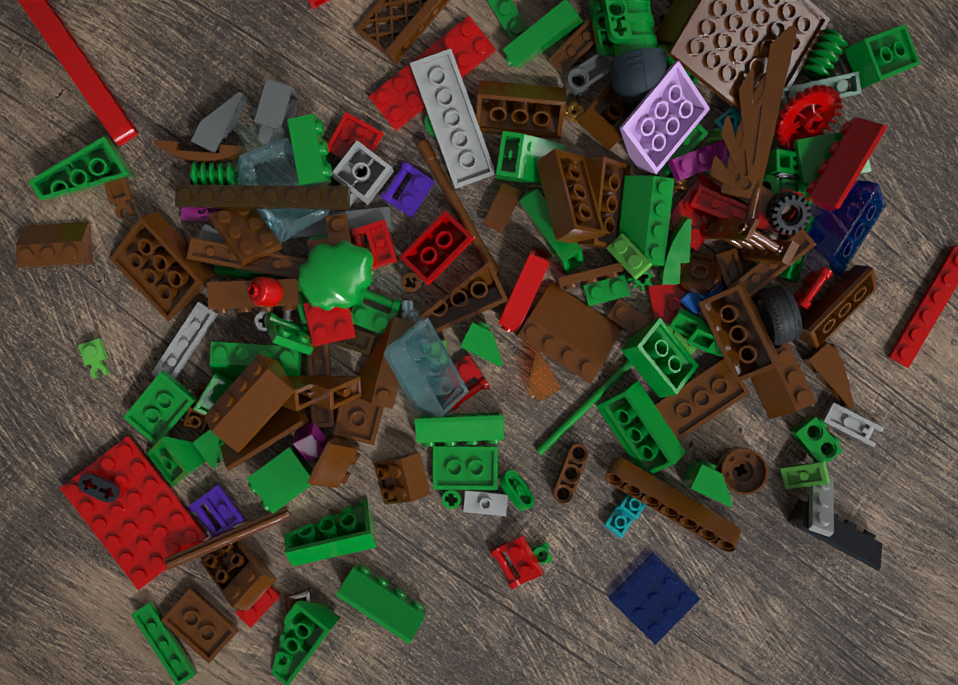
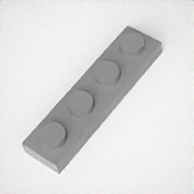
(186, 340)

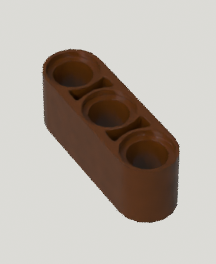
(572, 482)

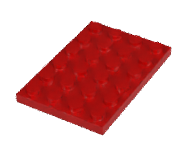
(146, 518)

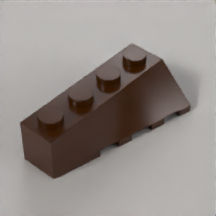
(472, 297)

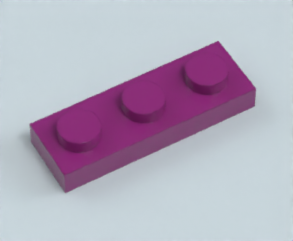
(697, 161)

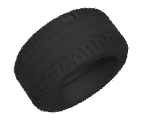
(779, 314)

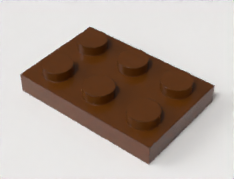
(245, 234)
(200, 625)

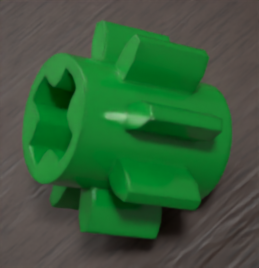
(641, 284)

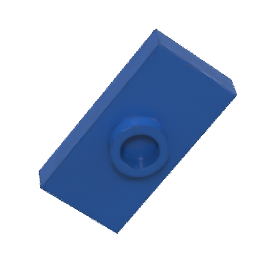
(691, 300)

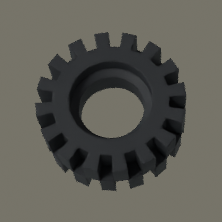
(798, 219)

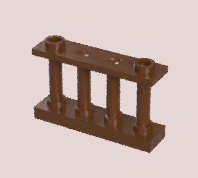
(750, 243)

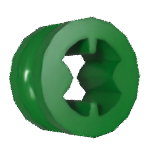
(446, 502)

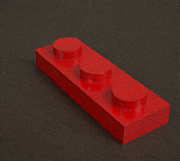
(719, 205)

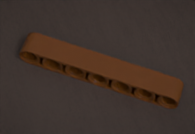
(673, 504)

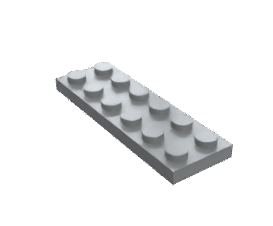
(452, 118)

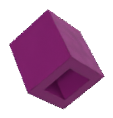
(310, 441)

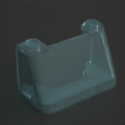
(276, 166)

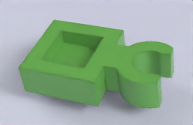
(93, 354)

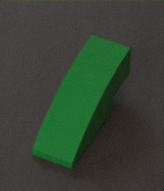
(677, 252)

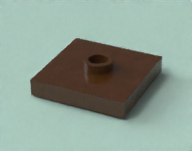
(358, 421)

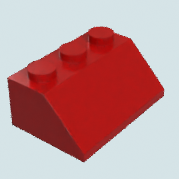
(437, 247)

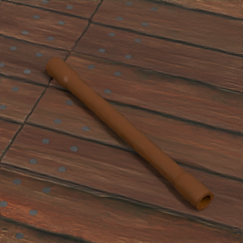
(431, 159)

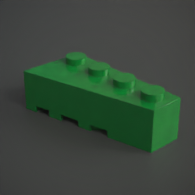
(82, 171)

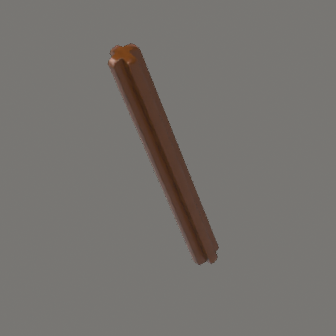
(227, 538)

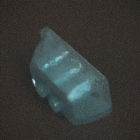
(425, 370)

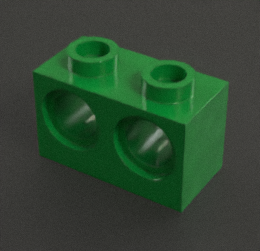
(813, 443)

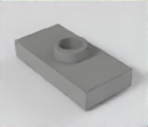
(485, 502)

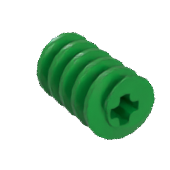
(824, 52)
(213, 175)

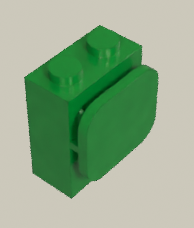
(281, 479)

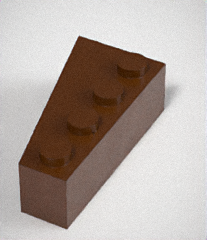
(234, 295)

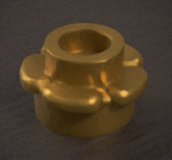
(569, 116)

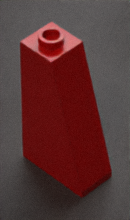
(525, 289)

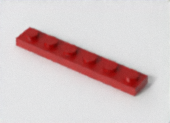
(927, 311)

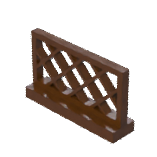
(409, 34)

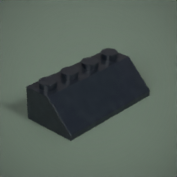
(845, 537)

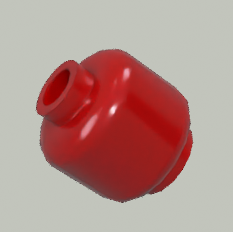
(265, 292)

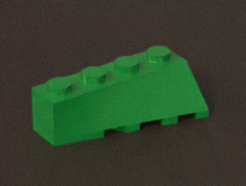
(332, 536)

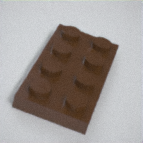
(701, 399)

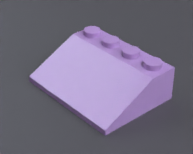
(663, 119)

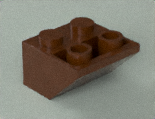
(402, 479)

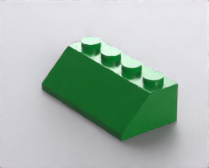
(646, 215)
(233, 358)
(460, 427)
(641, 429)
(382, 602)

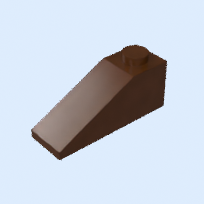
(831, 371)

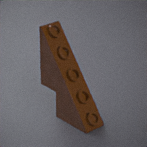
(323, 391)

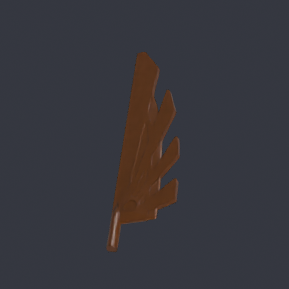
(755, 132)

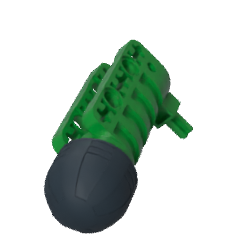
(637, 58)

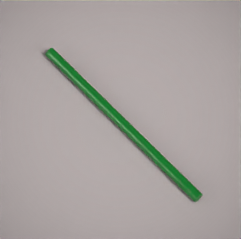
(598, 393)

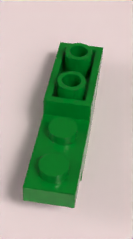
(696, 330)

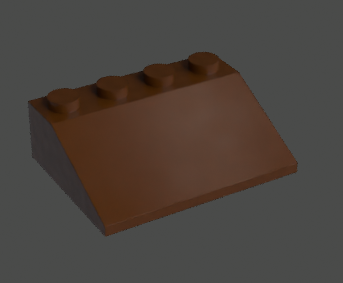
(157, 265)
(569, 333)

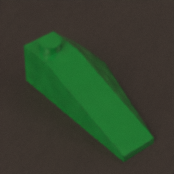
(303, 633)

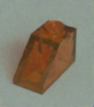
(541, 379)

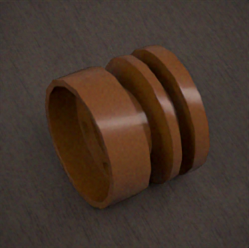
(753, 474)

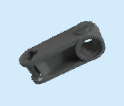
(588, 73)

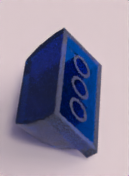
(843, 230)

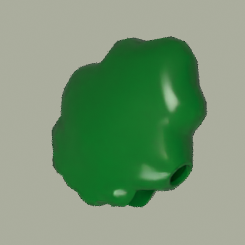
(335, 275)

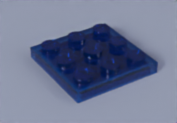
(654, 598)

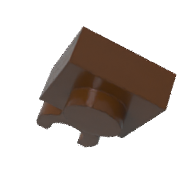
(119, 194)

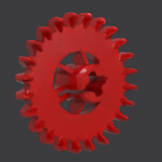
(803, 114)

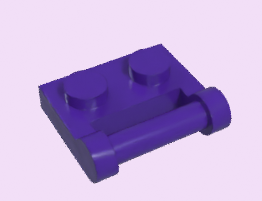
(414, 192)
(222, 509)

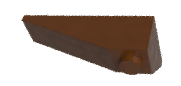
(377, 379)

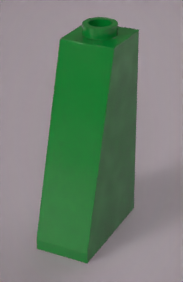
(543, 34)
(536, 209)

